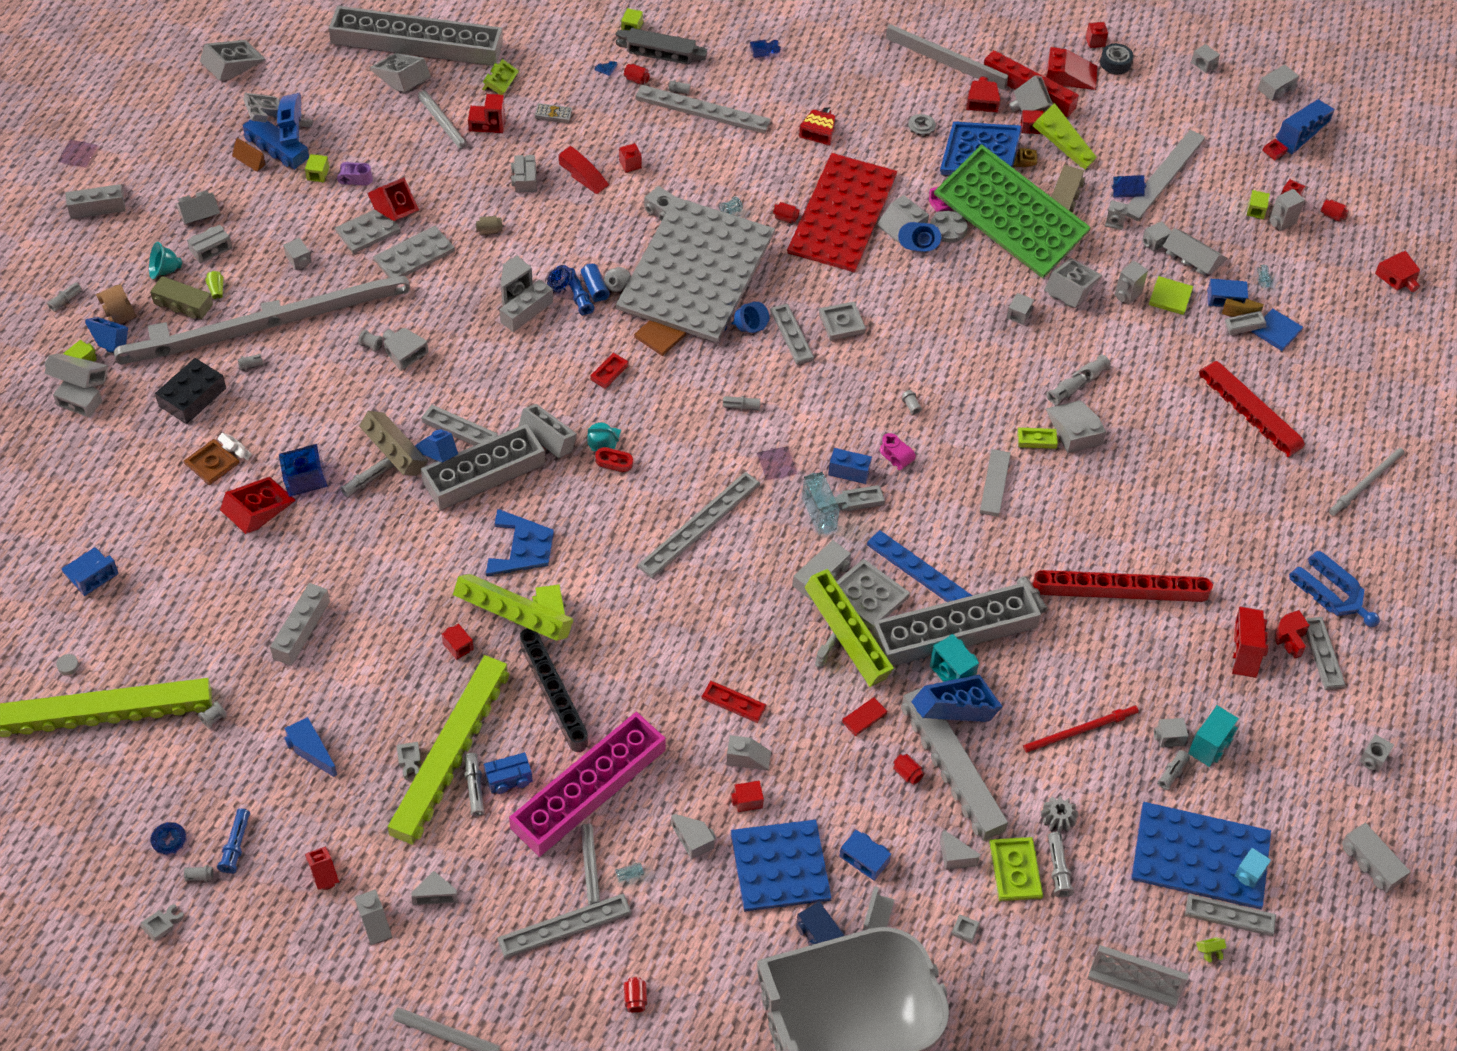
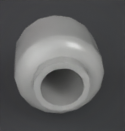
(617, 279)

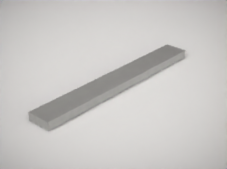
(945, 56)
(1165, 174)
(698, 525)

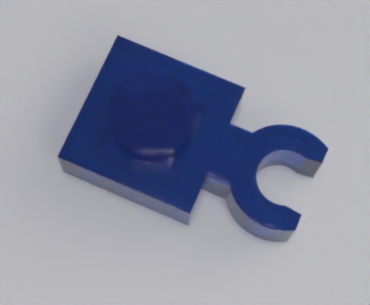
(762, 48)

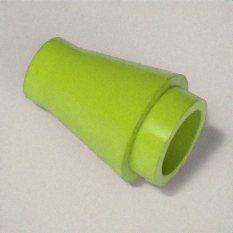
(215, 284)

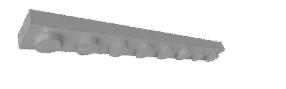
(703, 109)

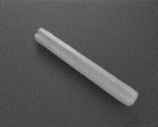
(442, 119)
(443, 1031)

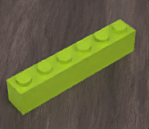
(513, 607)
(849, 627)

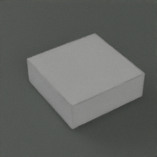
(965, 928)

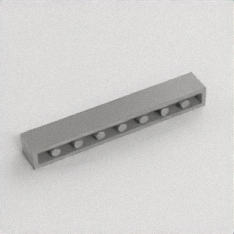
(957, 771)

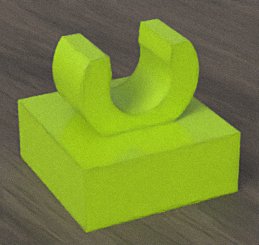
(1211, 945)

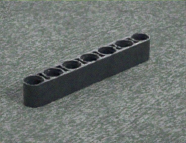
(554, 698)

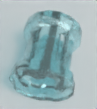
(731, 206)

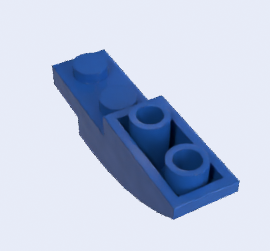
(288, 118)

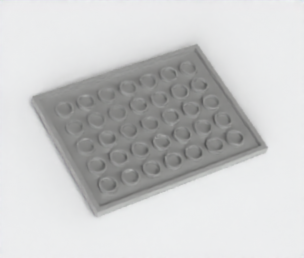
(695, 269)

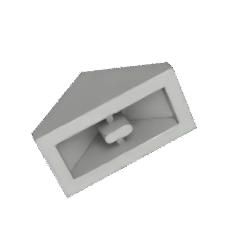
(956, 853)
(434, 891)

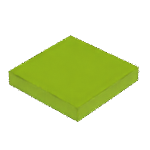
(1170, 295)

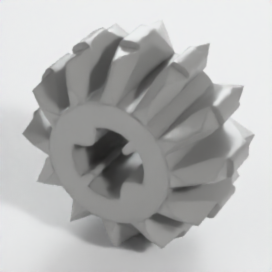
(1065, 820)

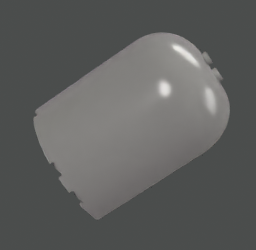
(855, 995)

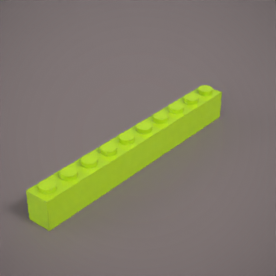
(105, 706)
(448, 750)

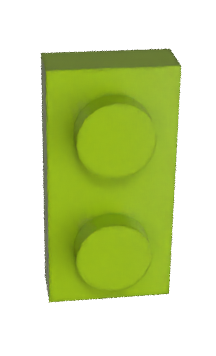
(1037, 438)

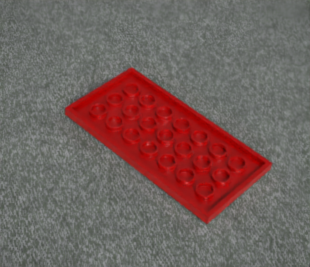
(842, 212)

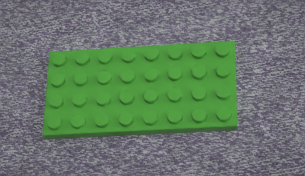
(1012, 211)

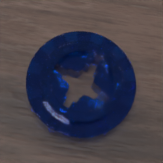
(556, 275)
(162, 832)

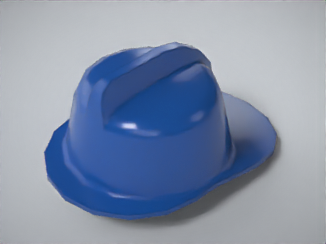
(919, 236)
(752, 315)

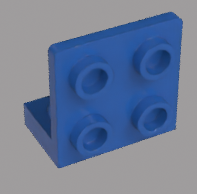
(90, 571)

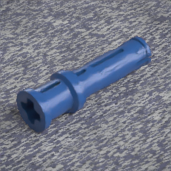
(581, 297)
(232, 849)

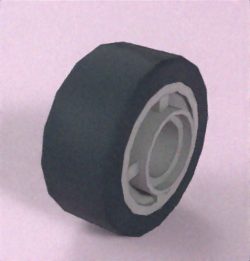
(1116, 58)

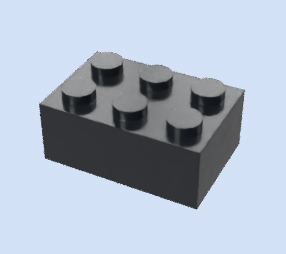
(190, 390)

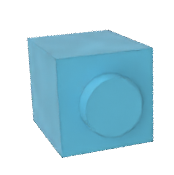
(1252, 868)

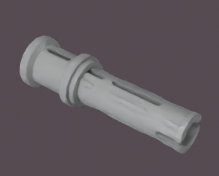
(1060, 873)

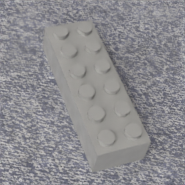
(483, 466)

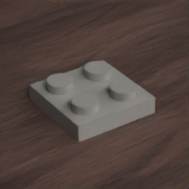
(842, 320)

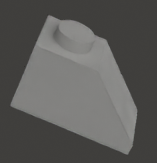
(747, 753)
(693, 835)
(373, 917)

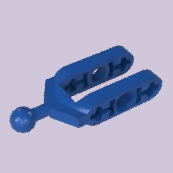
(1325, 596)

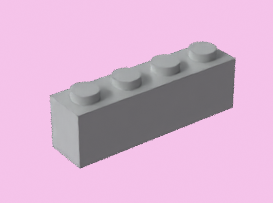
(300, 624)

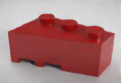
(1250, 641)

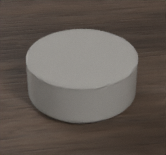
(67, 664)

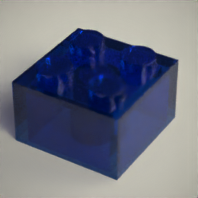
(303, 470)

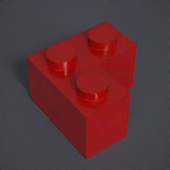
(489, 117)

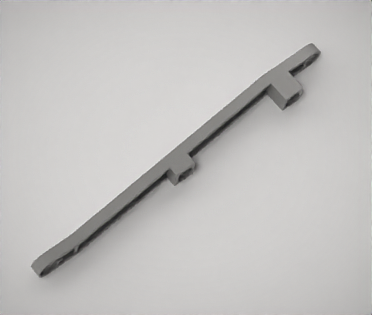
(271, 315)

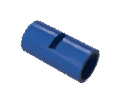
(595, 282)

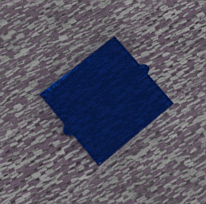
(1128, 186)

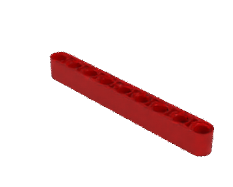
(1174, 587)

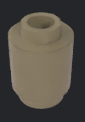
(489, 225)

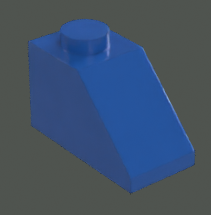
(107, 333)

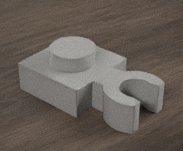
(409, 758)
(161, 924)

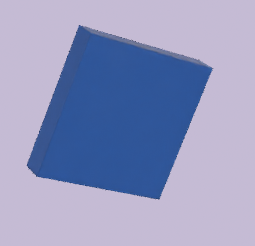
(1279, 330)

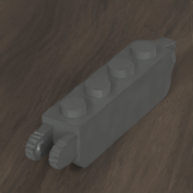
(660, 46)

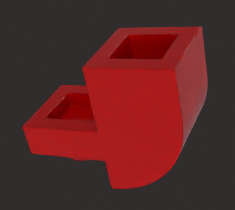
(1289, 631)

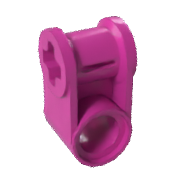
(897, 452)

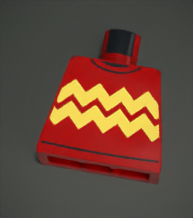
(818, 126)

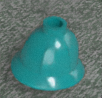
(162, 261)

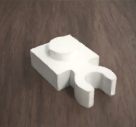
(232, 444)

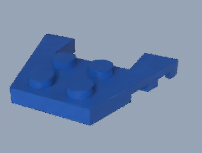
(529, 547)

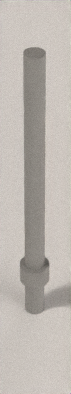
(1345, 500)

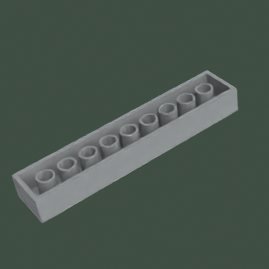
(416, 35)

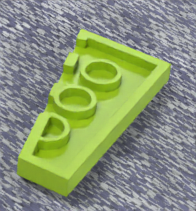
(1064, 136)

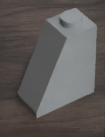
(76, 370)

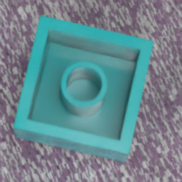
(952, 660)
(1214, 736)

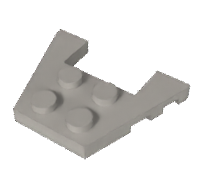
(261, 106)

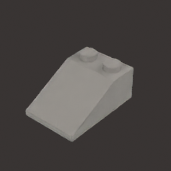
(229, 58)
(402, 71)
(1072, 282)
(1077, 426)

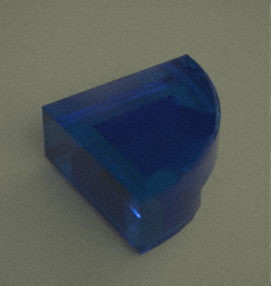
(606, 68)

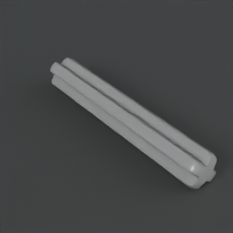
(590, 864)

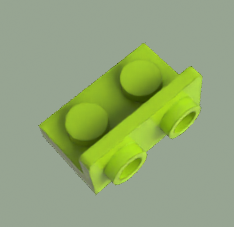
(501, 77)

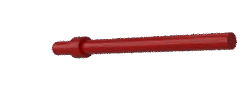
(1116, 716)

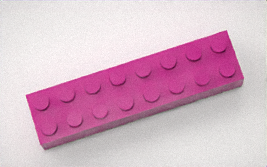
(587, 784)

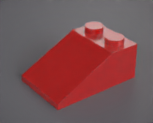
(1071, 69)
(255, 504)

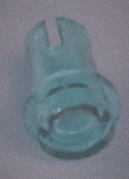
(1264, 277)
(629, 872)

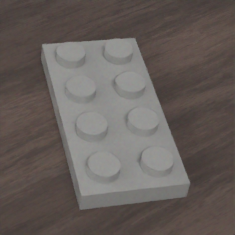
(414, 253)

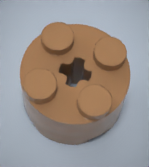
(116, 304)

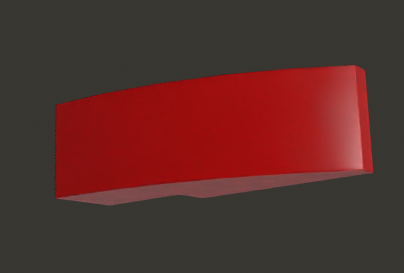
(582, 170)

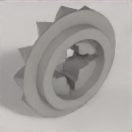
(919, 119)

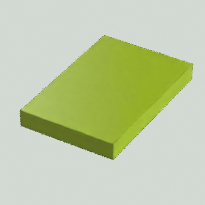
(1016, 869)

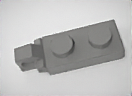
(860, 498)

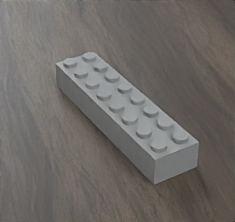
(969, 619)

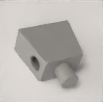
(1031, 96)
(404, 347)

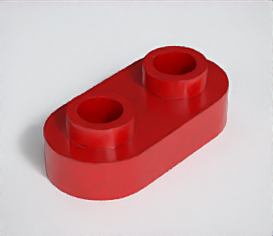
(614, 460)

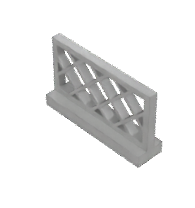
(1130, 980)

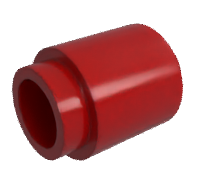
(636, 74)
(1334, 210)
(786, 212)
(908, 769)
(635, 995)

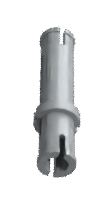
(367, 476)
(473, 777)

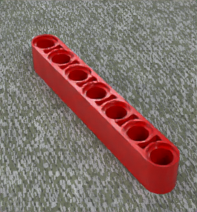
(1253, 408)

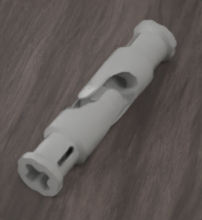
(1078, 380)

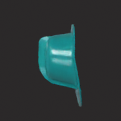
(602, 436)

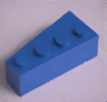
(1304, 125)
(958, 700)

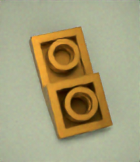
(1025, 158)
(1234, 308)

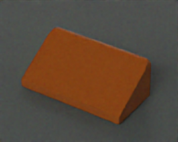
(248, 155)

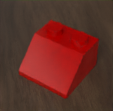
(393, 200)

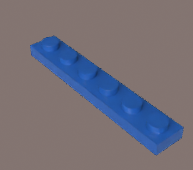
(916, 567)

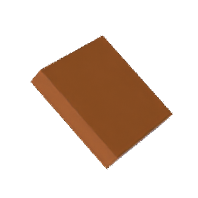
(659, 336)
(211, 462)

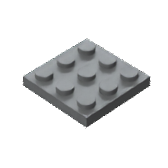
(871, 592)

